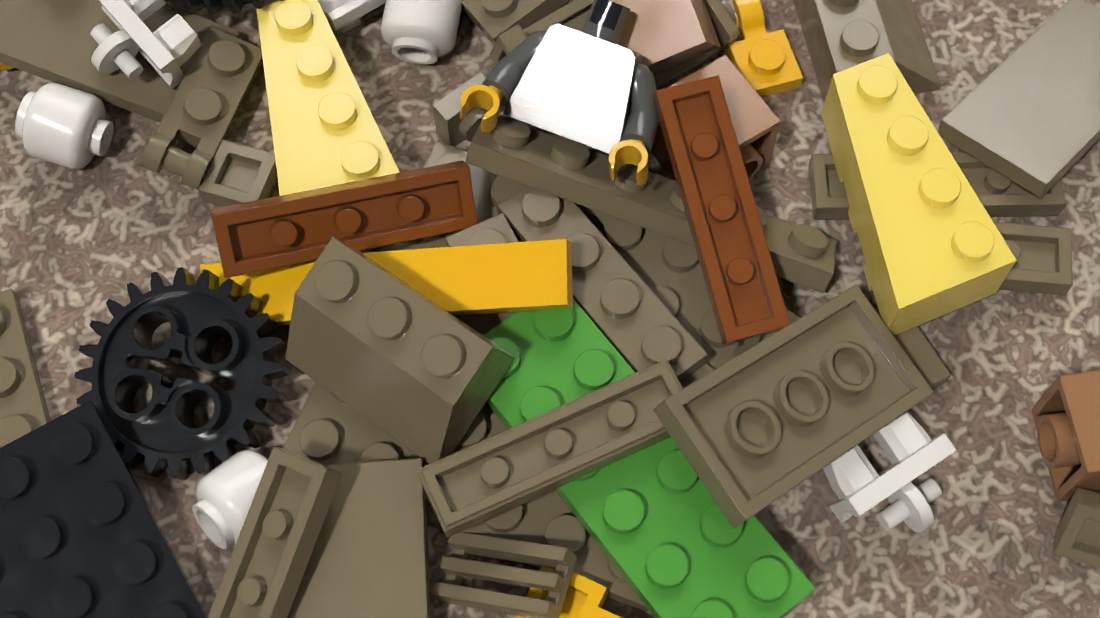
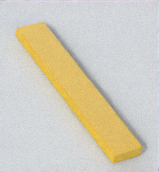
(455, 277)

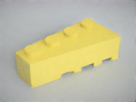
(314, 102)
(913, 209)

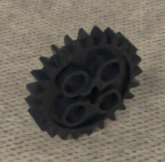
(198, 318)

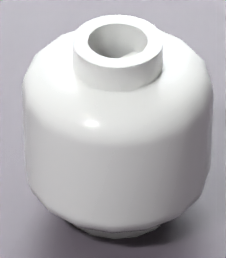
(420, 28)
(63, 125)
(227, 495)

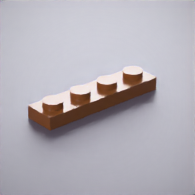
(721, 210)
(358, 213)

